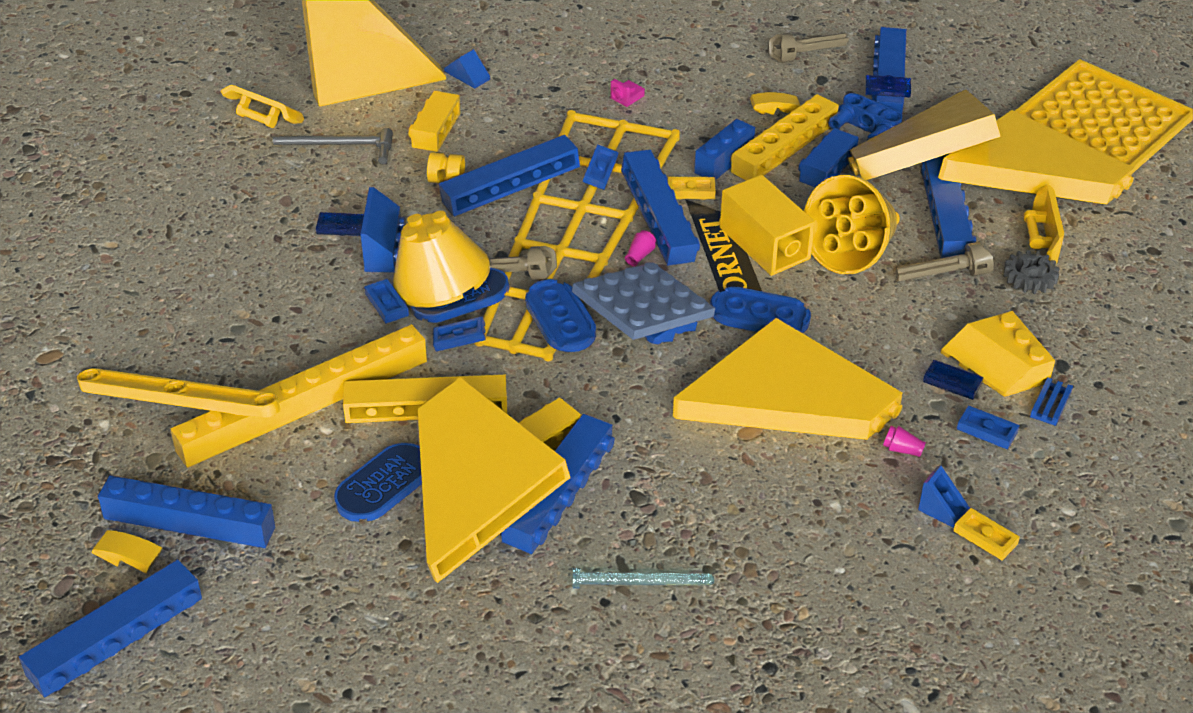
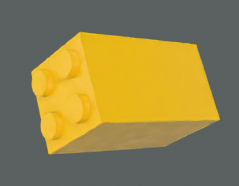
(766, 224)

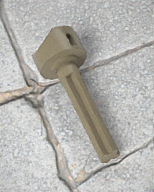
(791, 47)
(972, 259)
(534, 263)

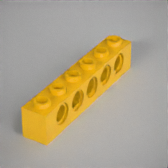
(783, 138)

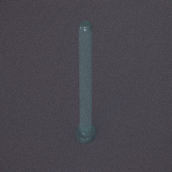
(639, 578)

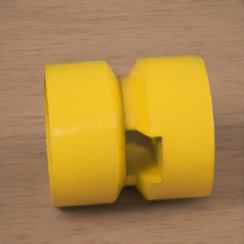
(444, 168)

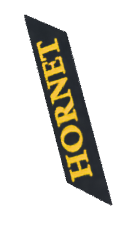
(726, 258)

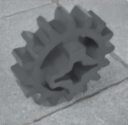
(1031, 271)

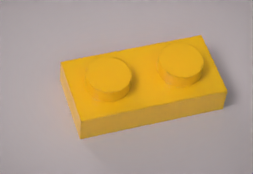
(693, 187)
(986, 534)

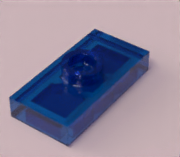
(888, 86)
(339, 224)
(953, 379)

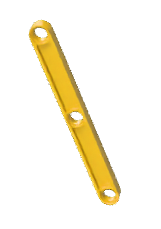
(179, 392)

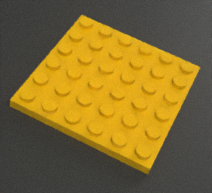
(1108, 113)

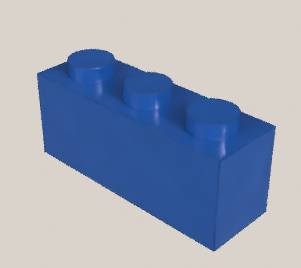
(715, 155)
(827, 158)

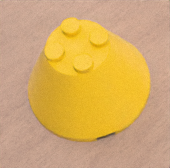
(850, 223)
(437, 261)

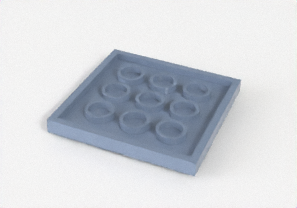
(643, 300)

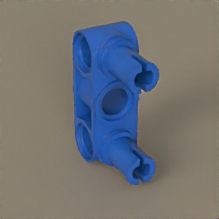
(865, 114)

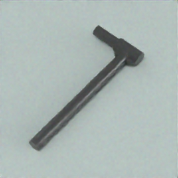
(382, 140)

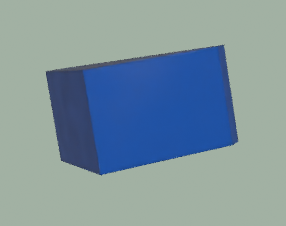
(468, 70)
(941, 498)

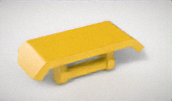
(291, 115)
(1045, 211)

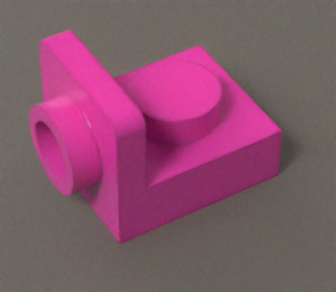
(626, 92)

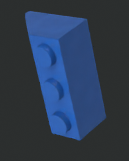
(380, 232)

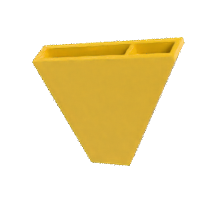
(361, 51)
(930, 134)
(1037, 156)
(790, 385)
(477, 474)

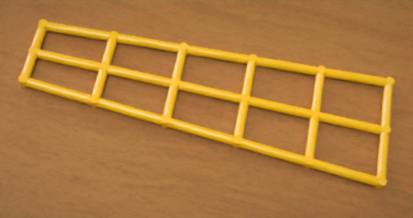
(562, 249)

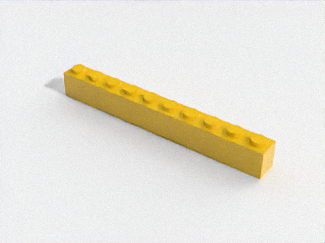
(301, 395)

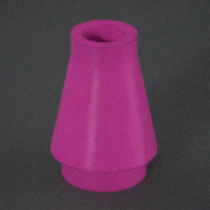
(641, 246)
(903, 442)

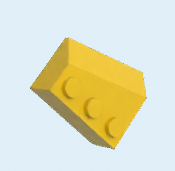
(1002, 353)

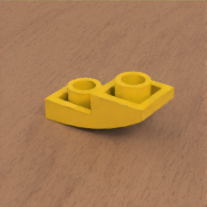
(770, 101)
(124, 547)

